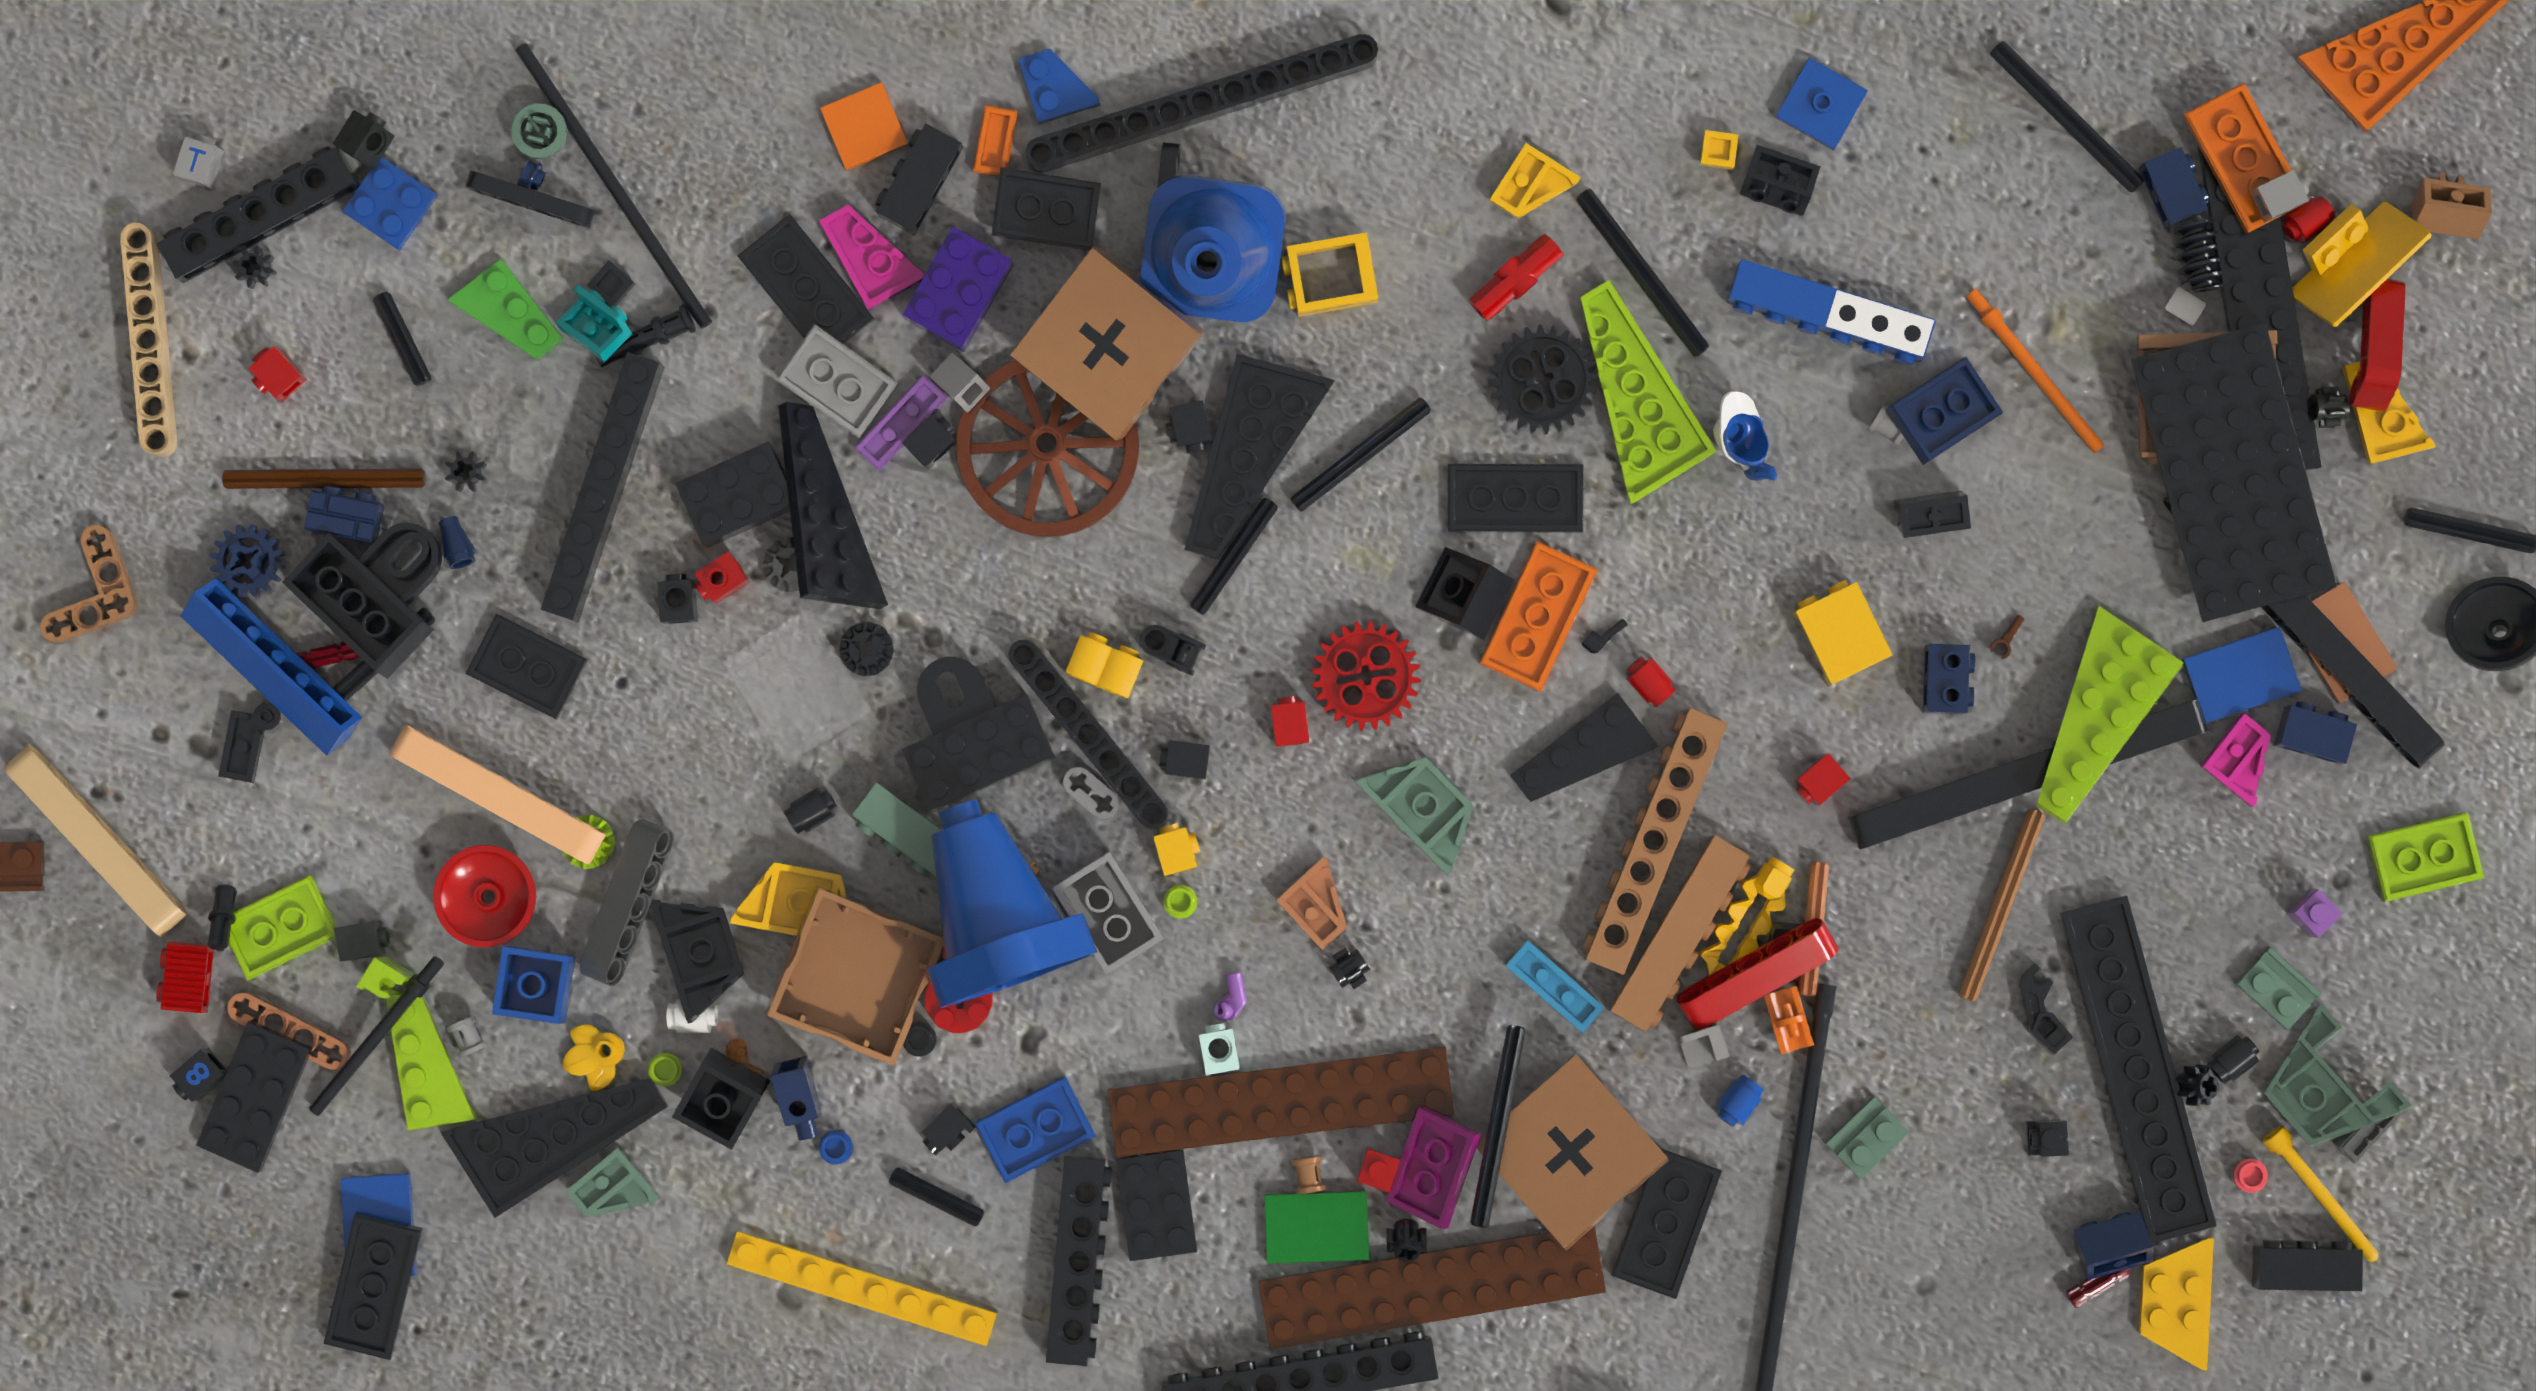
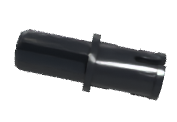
(222, 917)

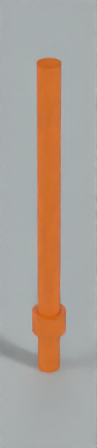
(1992, 319)

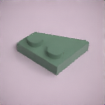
(611, 1187)

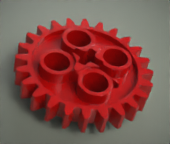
(1371, 706)

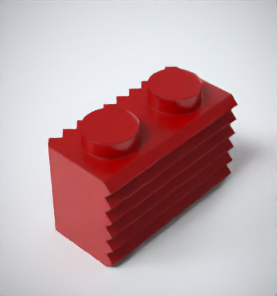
(185, 977)

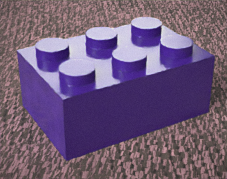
(958, 289)

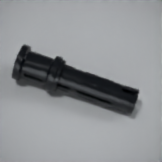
(659, 331)

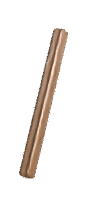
(2001, 905)

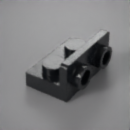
(1780, 180)

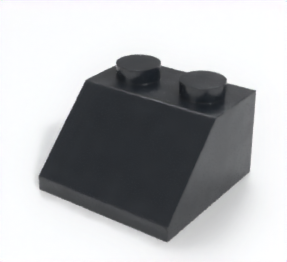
(1465, 593)

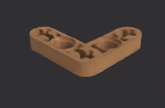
(107, 591)

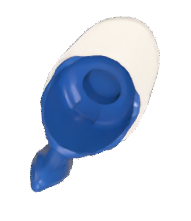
(1742, 436)

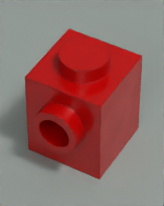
(275, 373)
(720, 578)

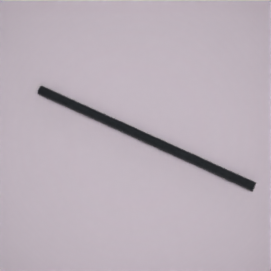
(614, 187)

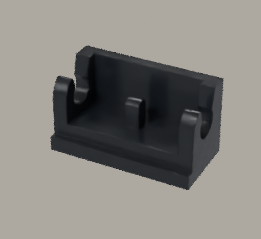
(1933, 513)

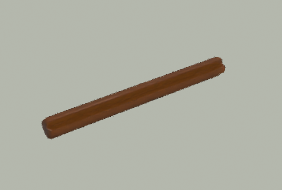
(328, 477)

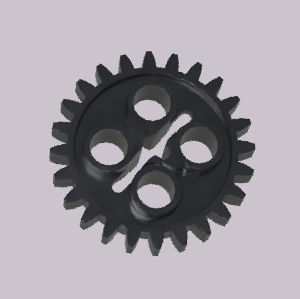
(1513, 388)

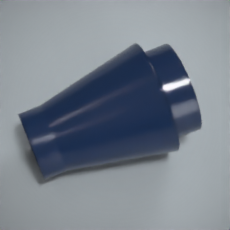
(456, 545)

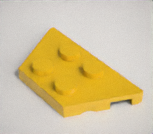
(783, 898)
(2178, 1301)

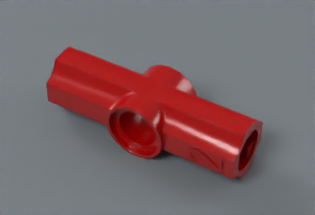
(1515, 277)

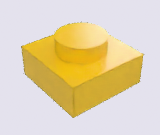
(1719, 149)

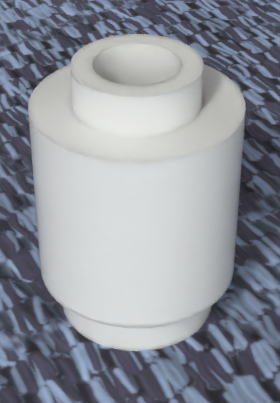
(677, 1021)

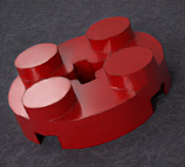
(958, 1020)

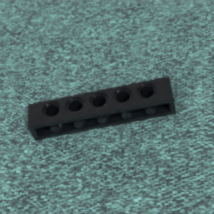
(337, 184)
(1060, 1347)

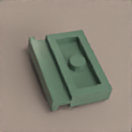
(2278, 988)
(1867, 1137)

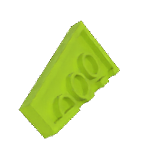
(426, 1076)

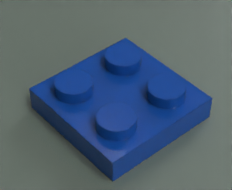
(390, 203)

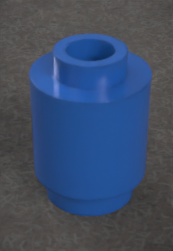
(1739, 1101)

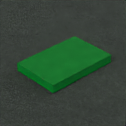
(1316, 1227)

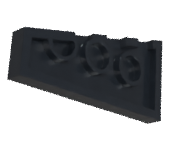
(1591, 746)

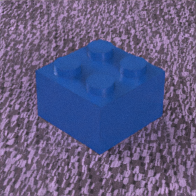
(533, 984)

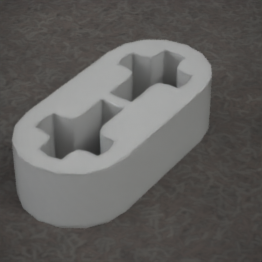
(1085, 799)

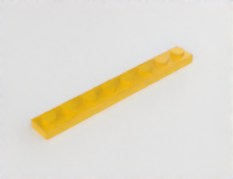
(862, 1288)

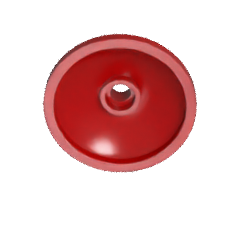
(461, 890)

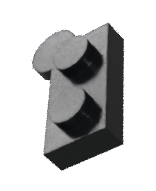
(245, 741)

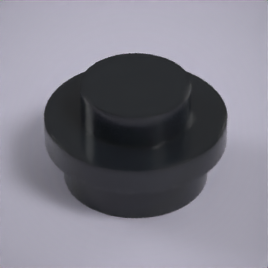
(920, 1039)

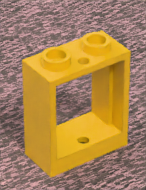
(1366, 273)

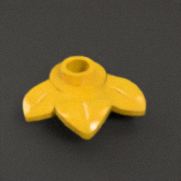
(588, 1056)

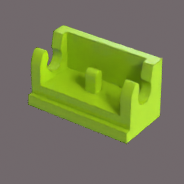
(383, 976)

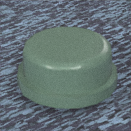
(539, 131)

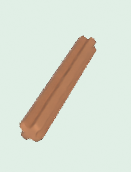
(1814, 909)

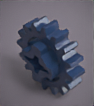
(238, 549)

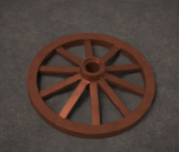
(1026, 524)

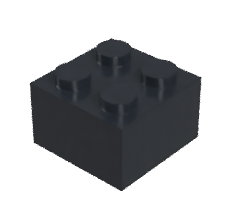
(721, 1098)

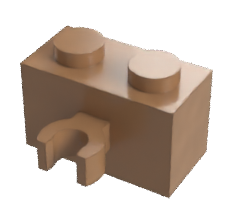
(2452, 207)

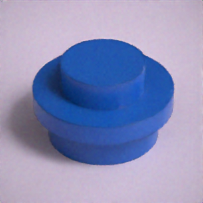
(835, 1147)

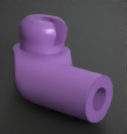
(1234, 1000)

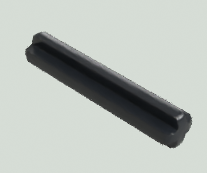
(402, 339)
(936, 1197)

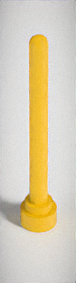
(2280, 1142)

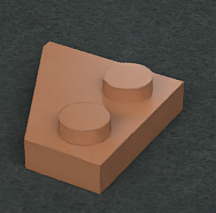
(1315, 904)

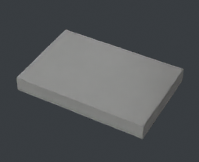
(836, 381)

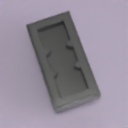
(2356, 1143)

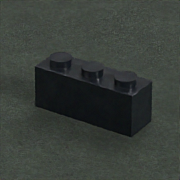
(918, 178)
(2307, 1266)

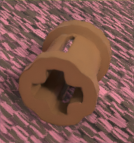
(1308, 1174)

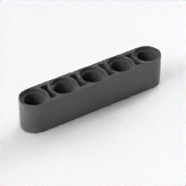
(626, 902)

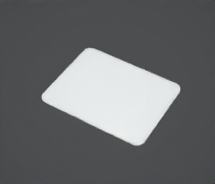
(2185, 306)

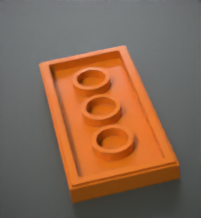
(2237, 150)
(1538, 616)

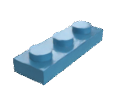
(1555, 986)

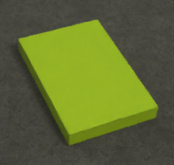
(2425, 857)
(281, 927)

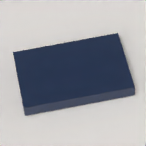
(1944, 410)

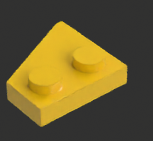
(1531, 182)

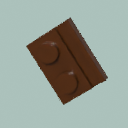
(22, 866)

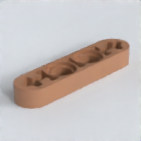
(291, 1026)

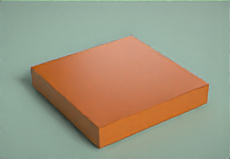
(864, 126)

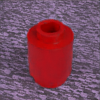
(2308, 219)
(1650, 681)

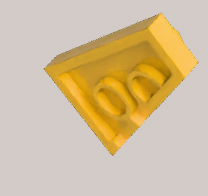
(2388, 432)

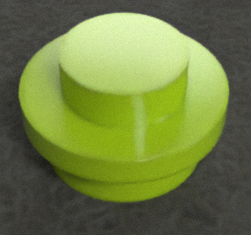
(1180, 901)
(665, 1069)

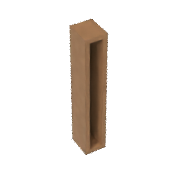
(1679, 933)

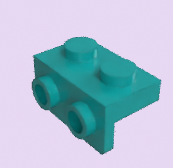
(594, 324)

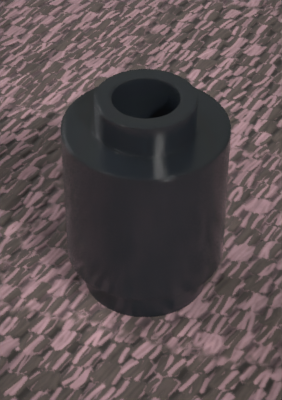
(811, 810)
(2234, 1059)

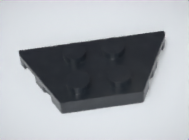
(698, 953)

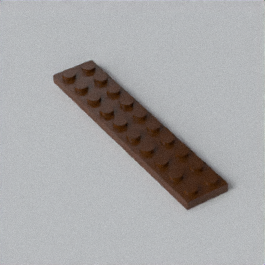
(1279, 1101)
(1430, 1288)

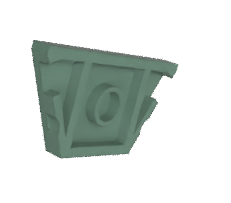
(1423, 807)

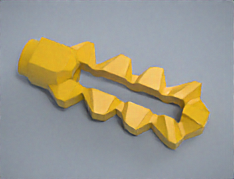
(1771, 883)

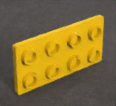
(2355, 259)

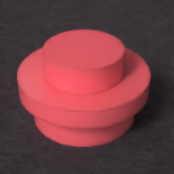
(2250, 1175)

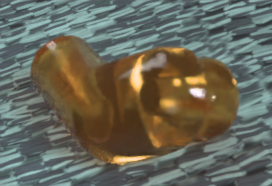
(737, 1050)

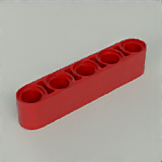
(1757, 973)

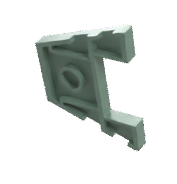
(2316, 1098)

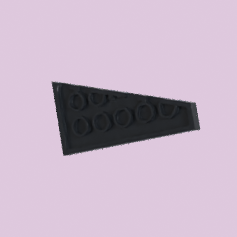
(1256, 429)
(826, 536)
(532, 1147)

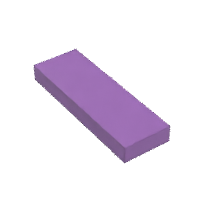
(900, 421)

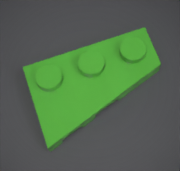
(508, 309)

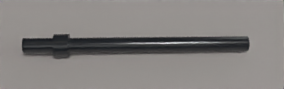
(416, 987)

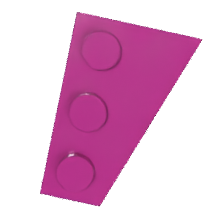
(869, 259)

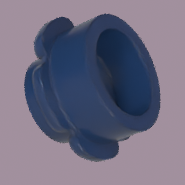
(532, 176)

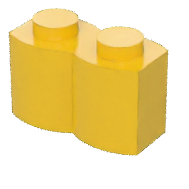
(1104, 666)

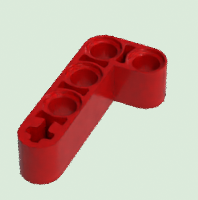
(2380, 347)

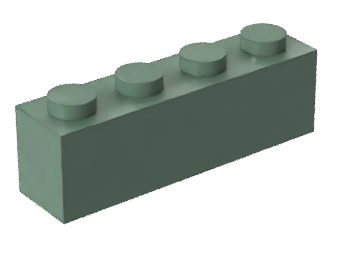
(900, 827)

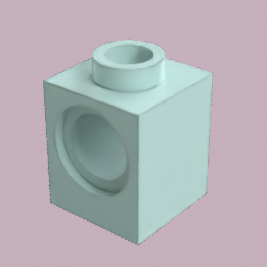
(1217, 1065)

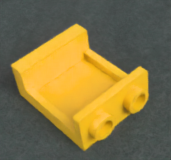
(1842, 632)

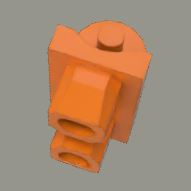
(1788, 1020)

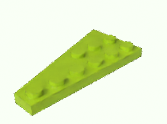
(1646, 412)
(2112, 694)

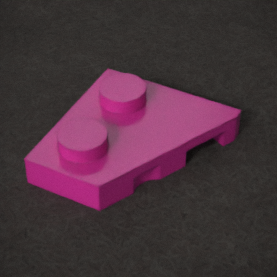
(2239, 758)

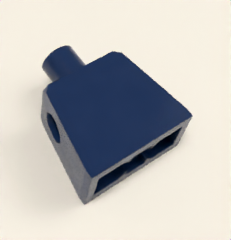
(795, 1082)

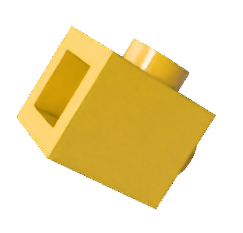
(1176, 849)

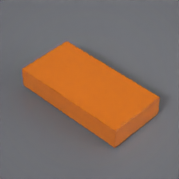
(995, 140)

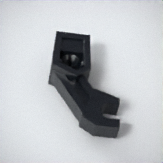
(2033, 1001)

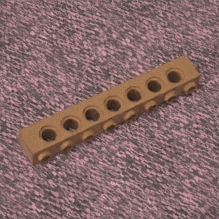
(1709, 734)

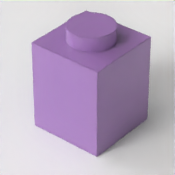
(2314, 913)

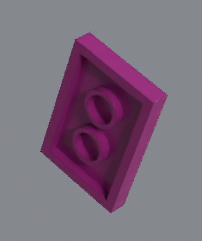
(1433, 1167)

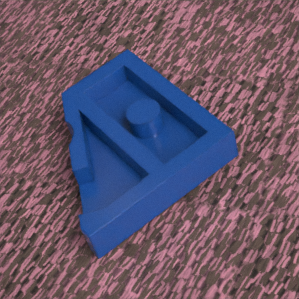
(1054, 87)

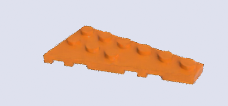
(2390, 57)

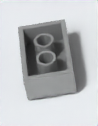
(1112, 911)

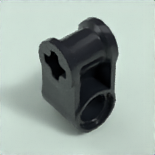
(1174, 649)

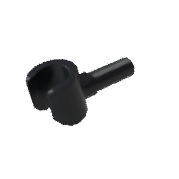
(1595, 642)

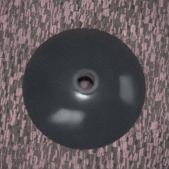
(2492, 607)

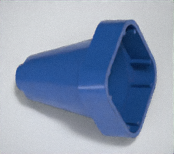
(1233, 221)
(994, 911)

